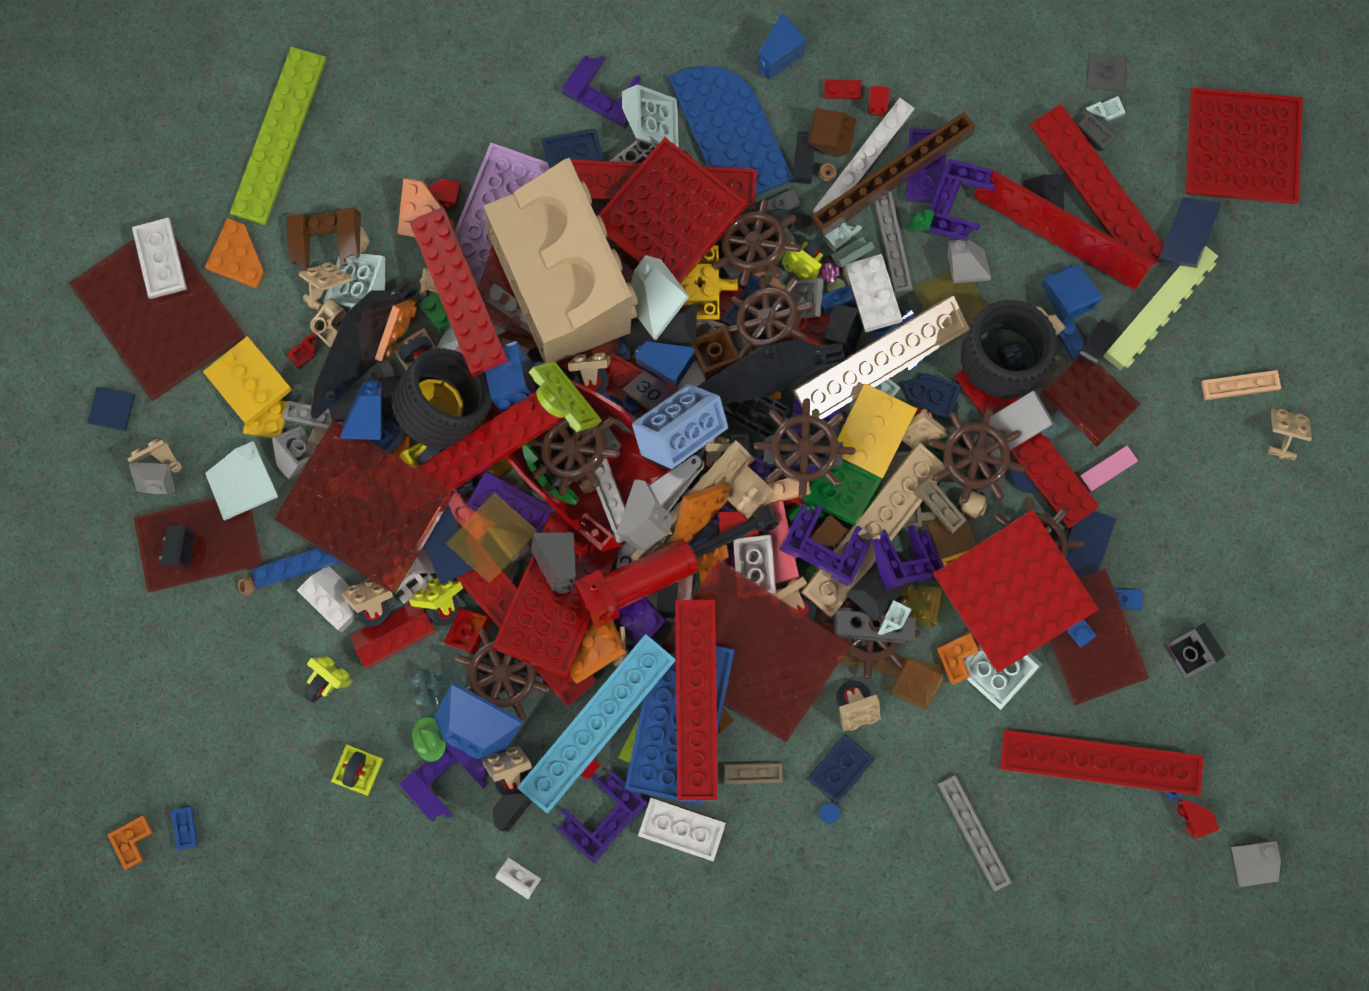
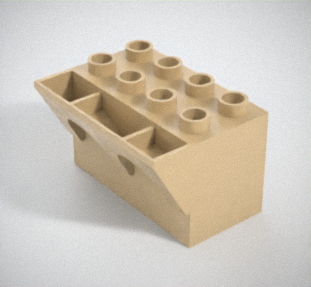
(561, 264)

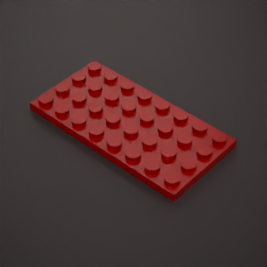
(547, 624)

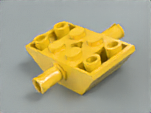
(708, 295)

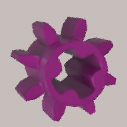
(829, 272)

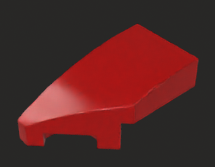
(303, 352)

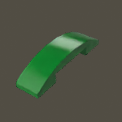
(531, 457)

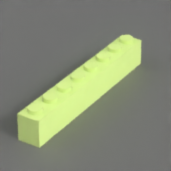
(1157, 311)

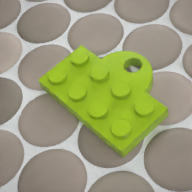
(562, 398)

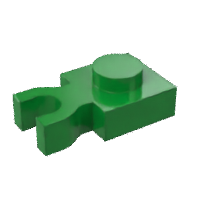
(921, 221)

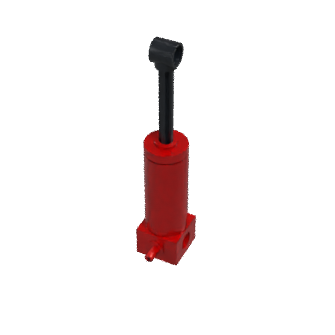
(609, 593)

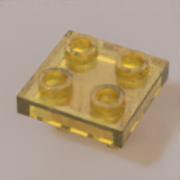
(924, 605)

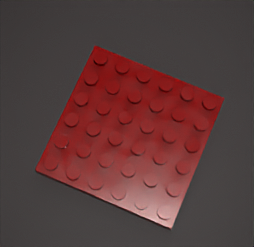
(1244, 146)
(671, 210)
(1015, 591)

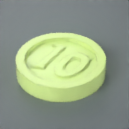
(835, 285)

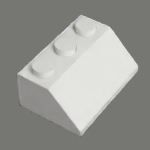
(755, 560)
(325, 595)

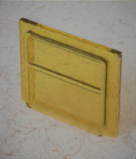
(941, 286)
(491, 537)

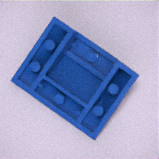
(474, 723)

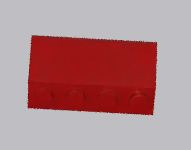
(398, 632)

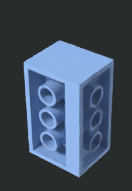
(680, 426)

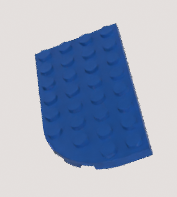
(730, 124)
(655, 744)

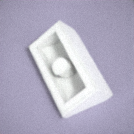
(518, 878)

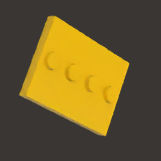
(247, 381)
(875, 429)

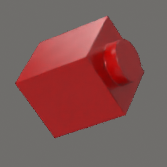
(878, 100)

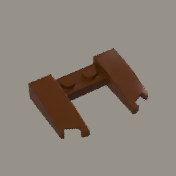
(343, 222)

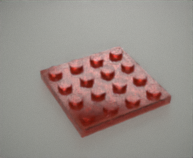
(1091, 400)

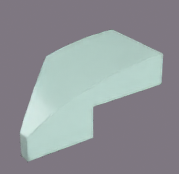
(1107, 110)
(840, 236)
(894, 617)

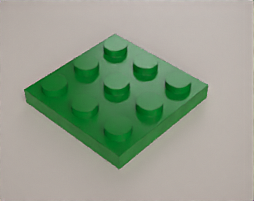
(850, 498)

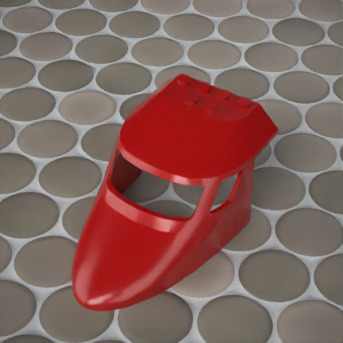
(588, 513)

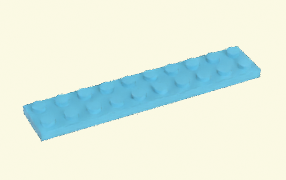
(596, 723)

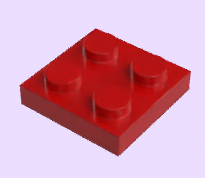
(464, 631)

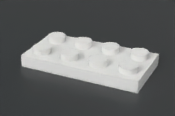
(159, 258)
(873, 293)
(681, 829)

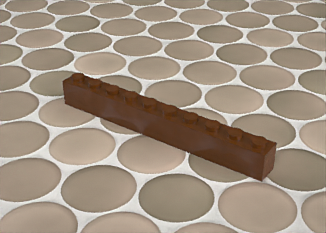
(892, 174)

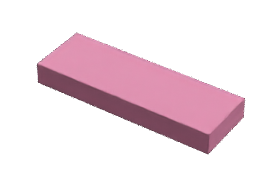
(1108, 468)

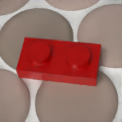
(842, 89)

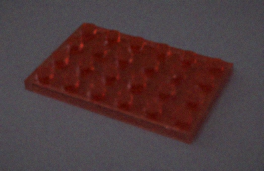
(217, 549)
(1110, 658)

